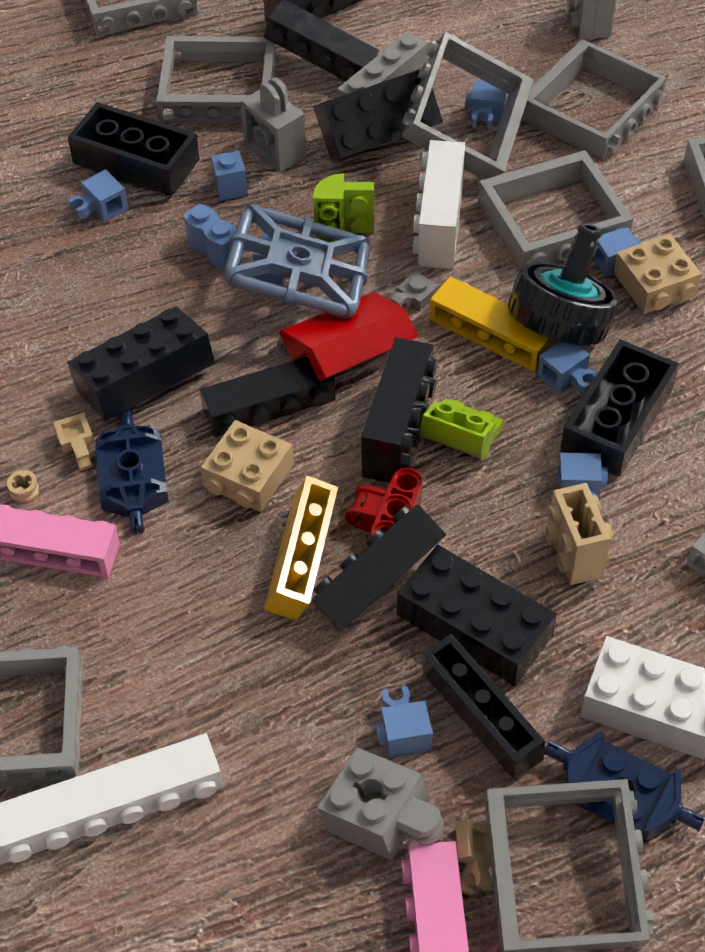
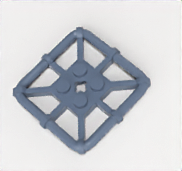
(284, 260)

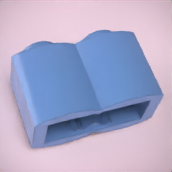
(208, 234)

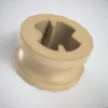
(19, 494)

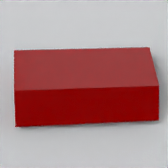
(342, 343)

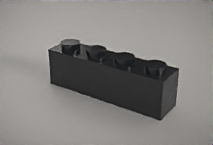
(318, 41)
(265, 395)
(378, 567)
(483, 707)

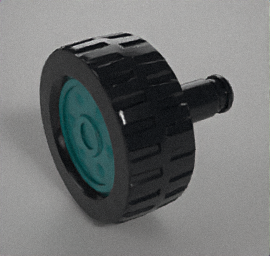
(564, 299)

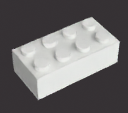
(439, 204)
(648, 696)

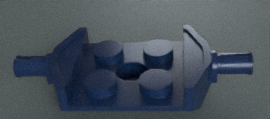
(132, 489)
(653, 788)

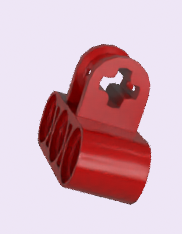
(383, 504)

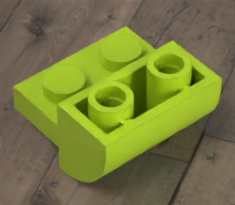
(344, 205)
(461, 427)

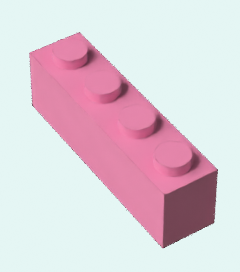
(57, 541)
(435, 898)

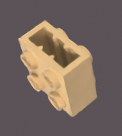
(657, 273)
(247, 466)
(578, 533)

